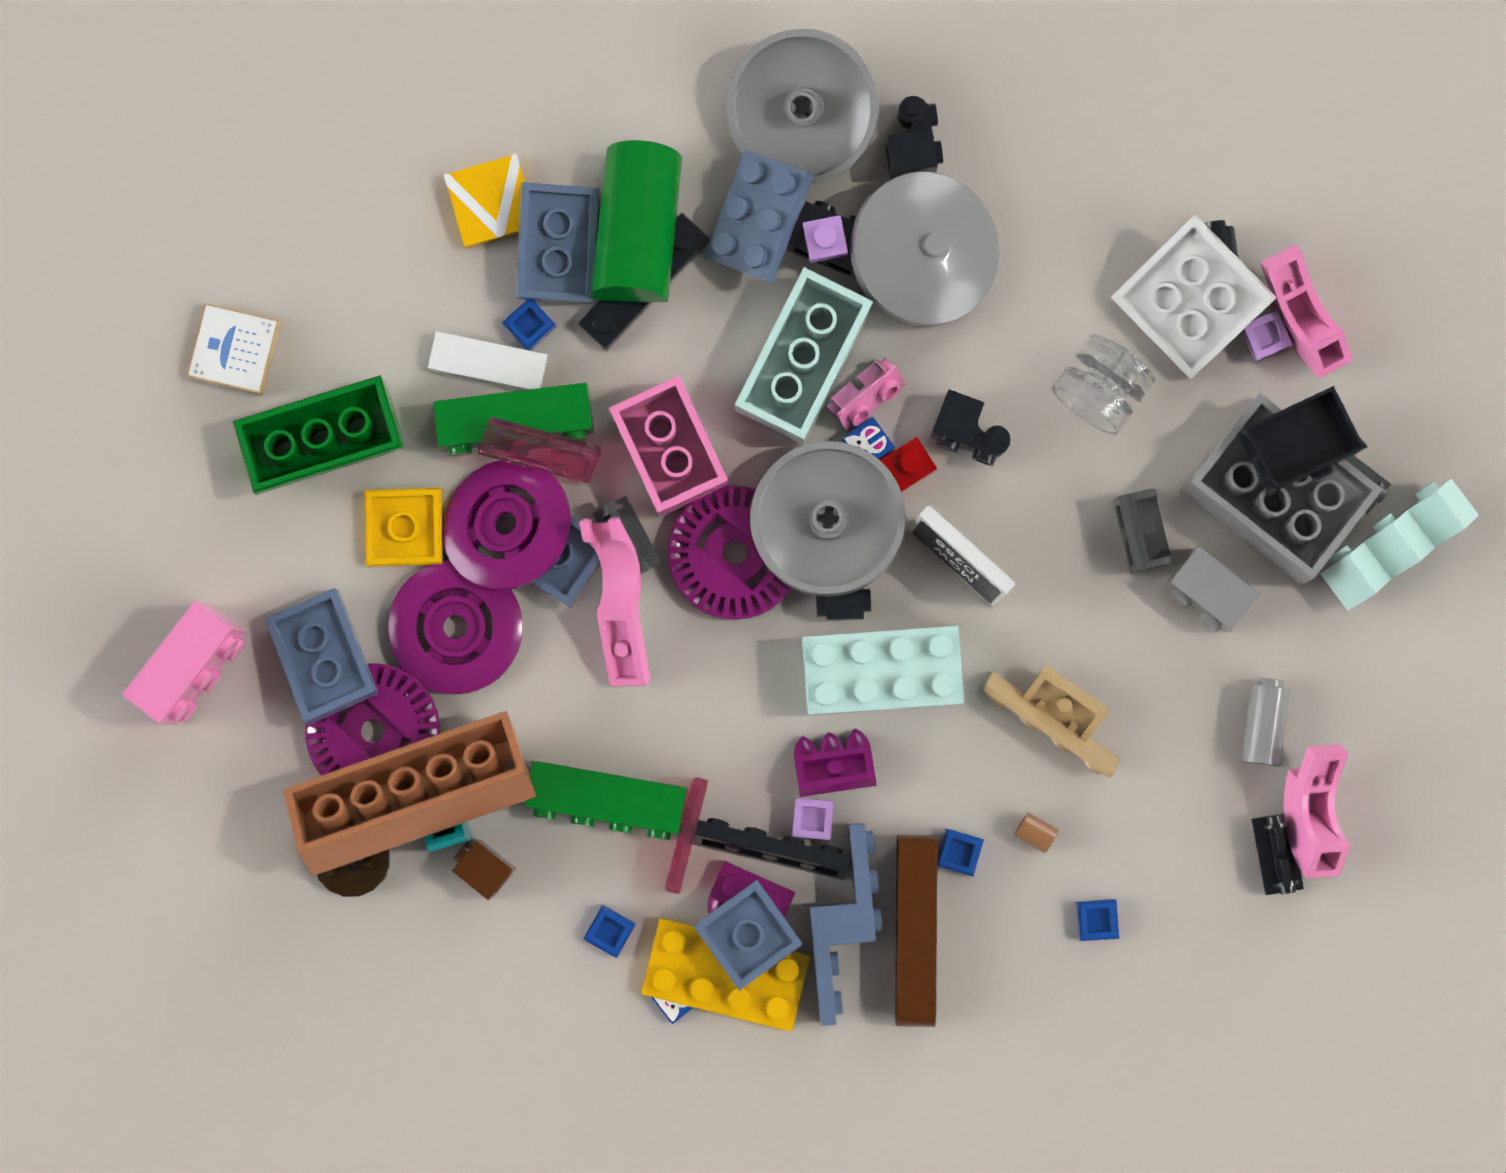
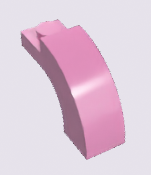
(1309, 326)
(1311, 814)

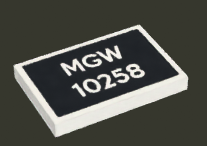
(961, 556)

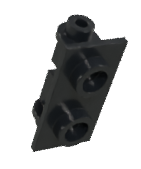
(1275, 857)

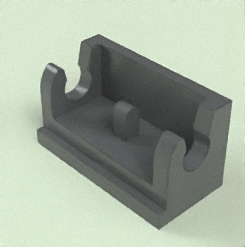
(1142, 531)

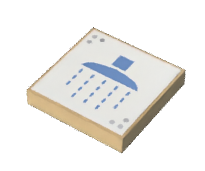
(233, 349)

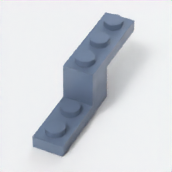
(844, 923)

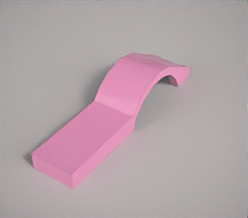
(620, 597)

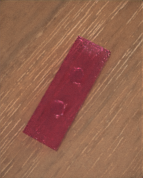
(539, 450)
(686, 835)

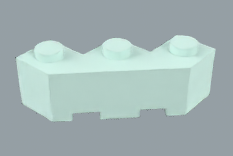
(1398, 543)

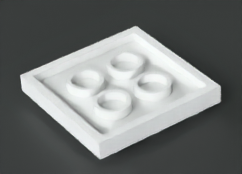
(1193, 297)

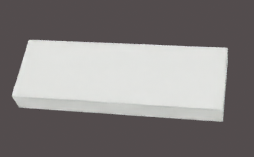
(487, 361)

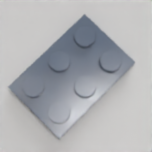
(758, 216)
(556, 243)
(321, 656)

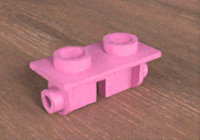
(880, 383)

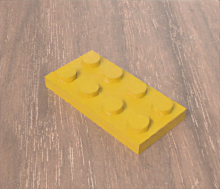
(690, 975)

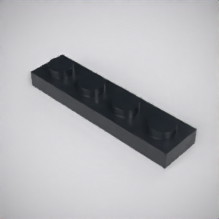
(610, 319)
(757, 845)

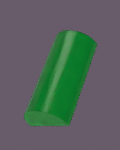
(637, 222)
(319, 434)

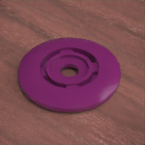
(531, 546)
(704, 573)
(450, 663)
(400, 706)

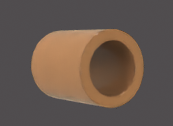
(1036, 832)

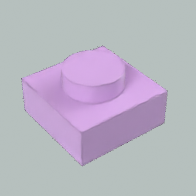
(825, 239)
(1266, 336)
(812, 818)

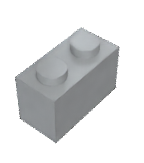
(1211, 590)

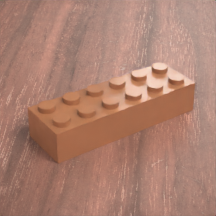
(408, 793)

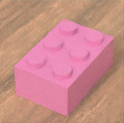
(669, 446)
(186, 664)

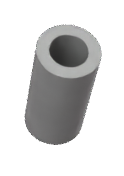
(1266, 722)

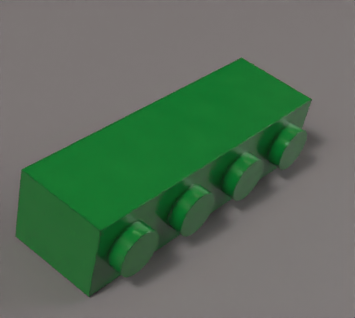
(553, 409)
(606, 798)

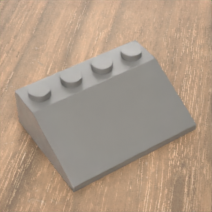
(1292, 527)

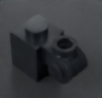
(916, 149)
(959, 428)

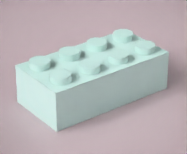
(803, 356)
(882, 670)

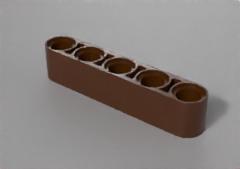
(916, 931)

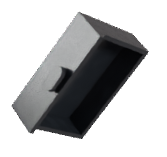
(1301, 441)

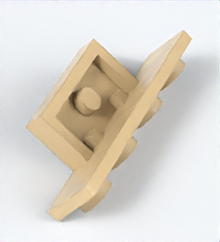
(1059, 711)

